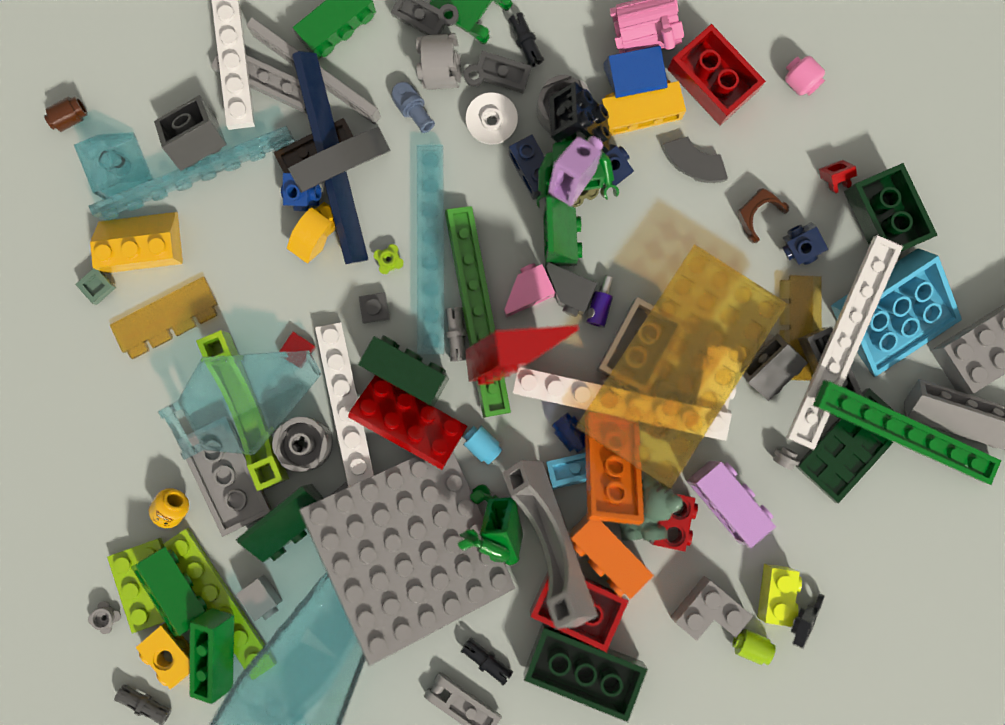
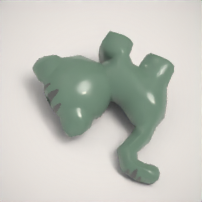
(658, 505)

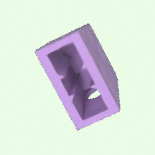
(578, 162)

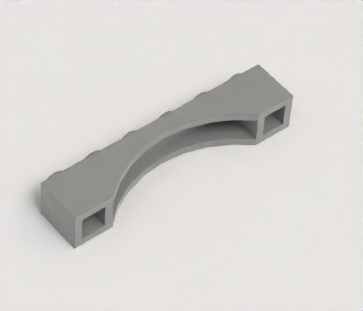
(568, 592)

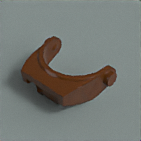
(747, 211)

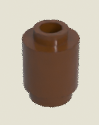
(65, 113)

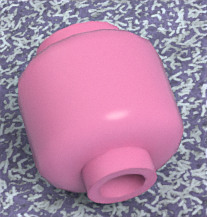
(804, 75)

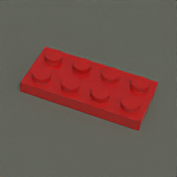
(408, 422)

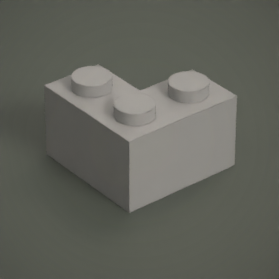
(708, 604)

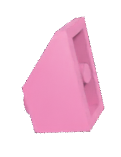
(529, 289)

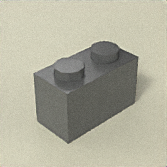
(774, 367)

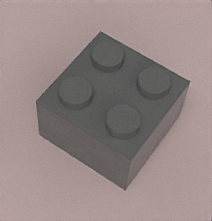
(189, 133)

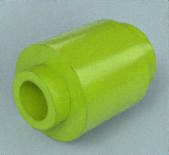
(754, 647)

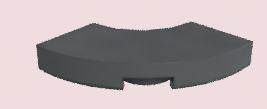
(695, 163)

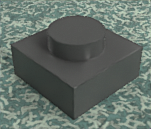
(374, 308)

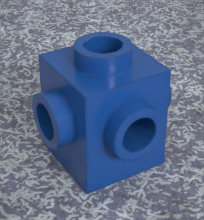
(293, 197)

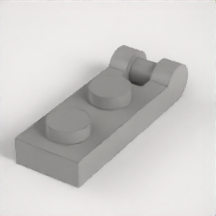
(460, 703)

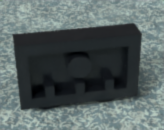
(576, 110)

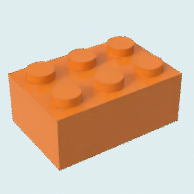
(609, 557)

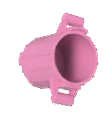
(646, 25)

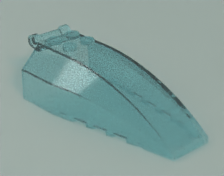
(302, 671)

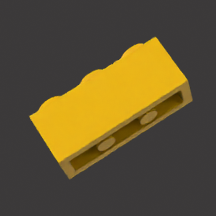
(644, 109)

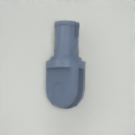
(411, 105)

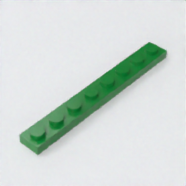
(906, 432)

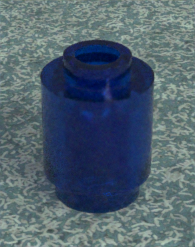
(567, 433)

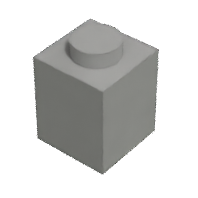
(260, 598)

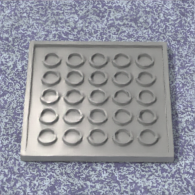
(399, 557)

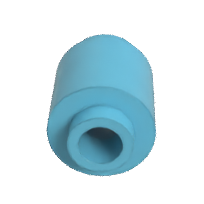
(482, 444)

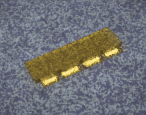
(170, 312)
(801, 314)

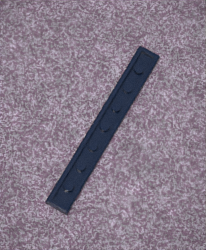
(325, 136)

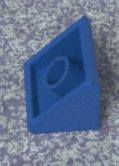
(636, 71)

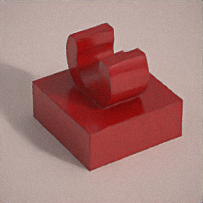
(838, 172)

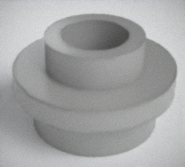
(786, 458)

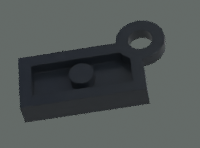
(805, 622)

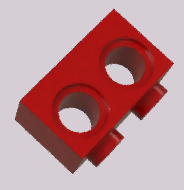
(682, 523)

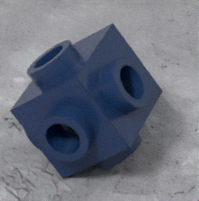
(619, 163)
(812, 240)

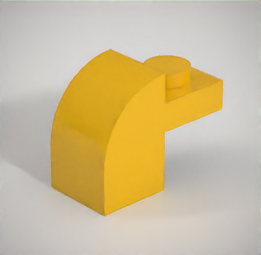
(312, 232)

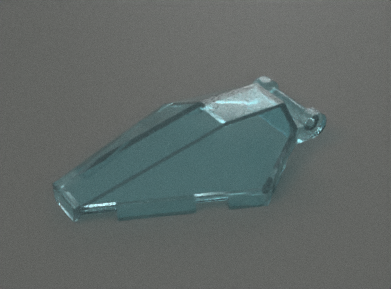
(240, 400)

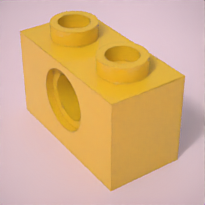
(152, 653)

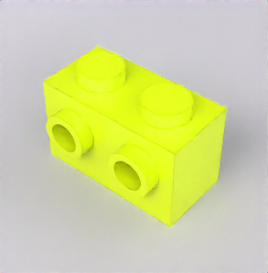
(779, 595)

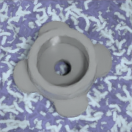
(97, 622)

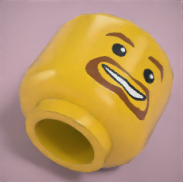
(168, 508)

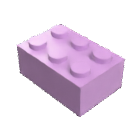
(732, 503)

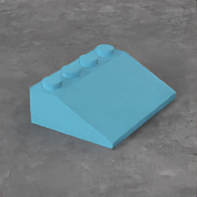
(909, 313)

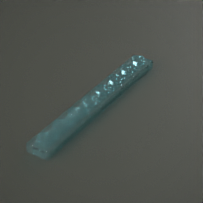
(202, 170)
(430, 250)

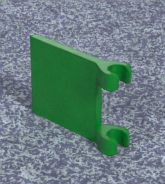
(470, 13)

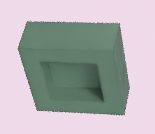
(95, 286)

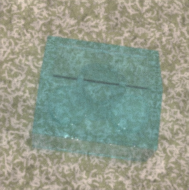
(113, 163)

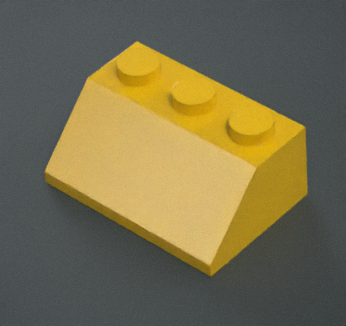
(136, 243)

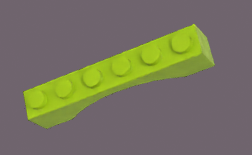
(264, 465)

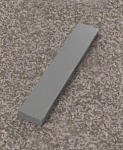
(331, 83)

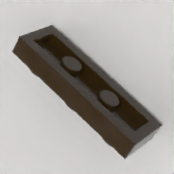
(306, 147)

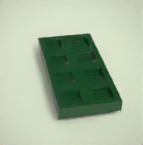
(844, 455)

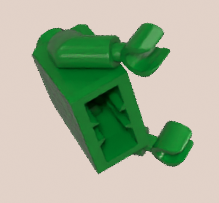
(603, 174)
(500, 529)

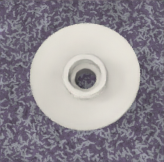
(491, 106)

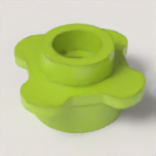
(392, 252)

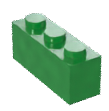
(332, 23)
(169, 590)
(211, 655)

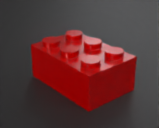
(715, 74)
(596, 631)

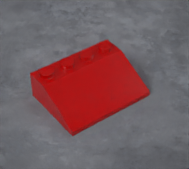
(508, 350)

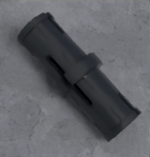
(525, 39)
(486, 661)

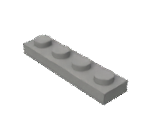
(272, 83)

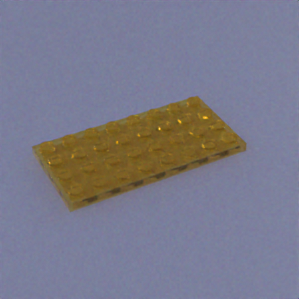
(681, 366)

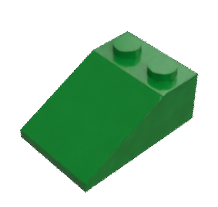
(560, 233)

